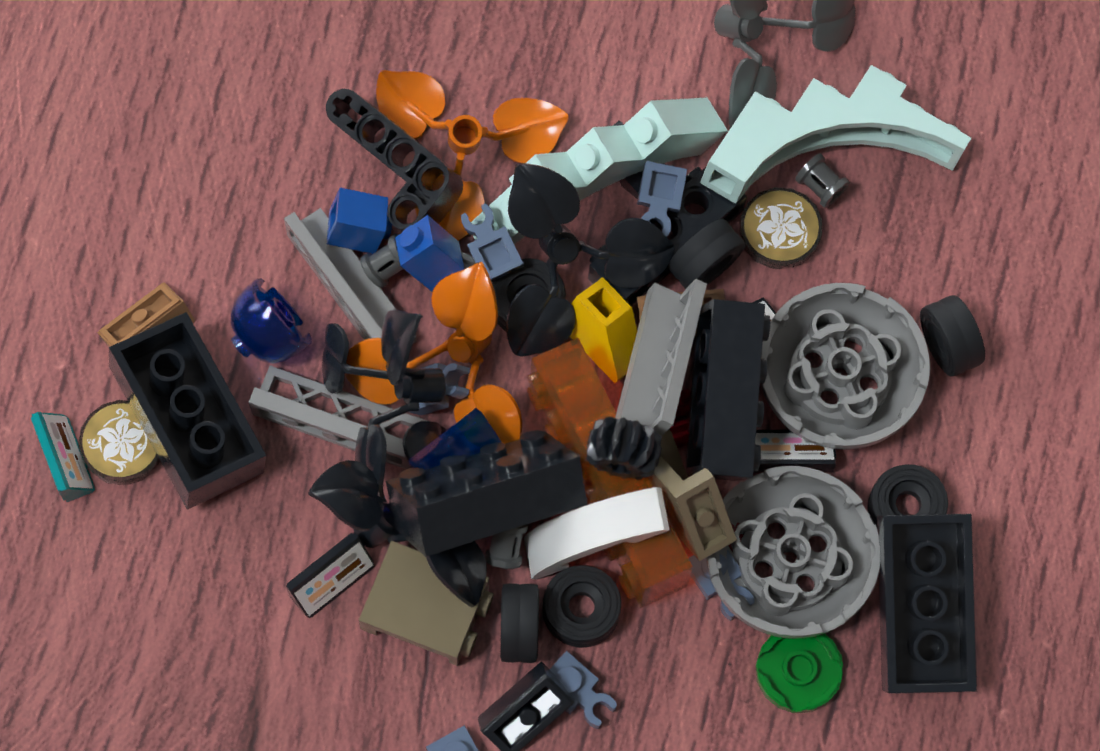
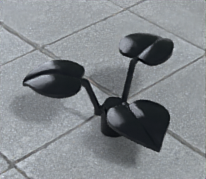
(538, 209)
(410, 384)
(352, 497)

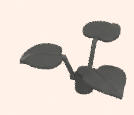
(741, 21)

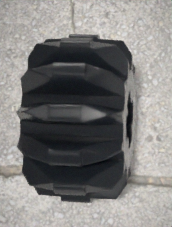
(624, 448)

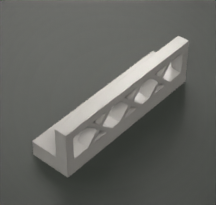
(340, 274)
(661, 356)
(320, 424)

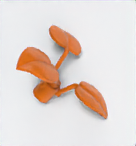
(522, 124)
(470, 305)

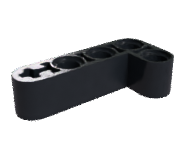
(392, 151)

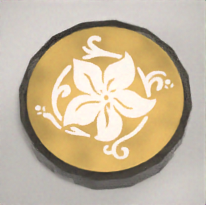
(780, 228)
(116, 445)

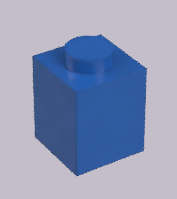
(358, 221)
(428, 252)

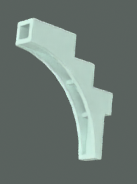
(824, 118)
(610, 153)

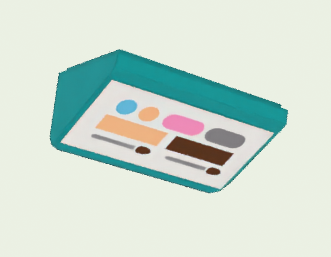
(63, 455)

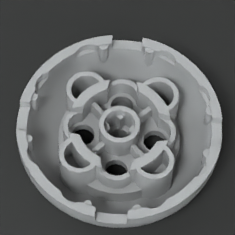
(890, 354)
(806, 506)

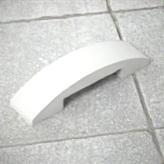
(595, 528)

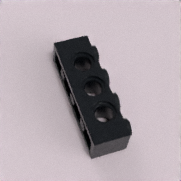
(683, 226)

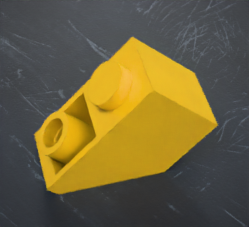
(605, 328)

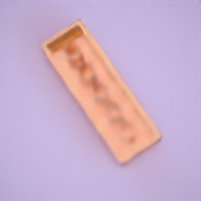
(572, 400)

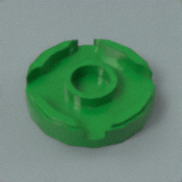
(799, 672)

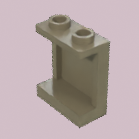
(692, 503)
(419, 608)

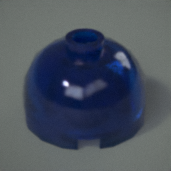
(266, 325)

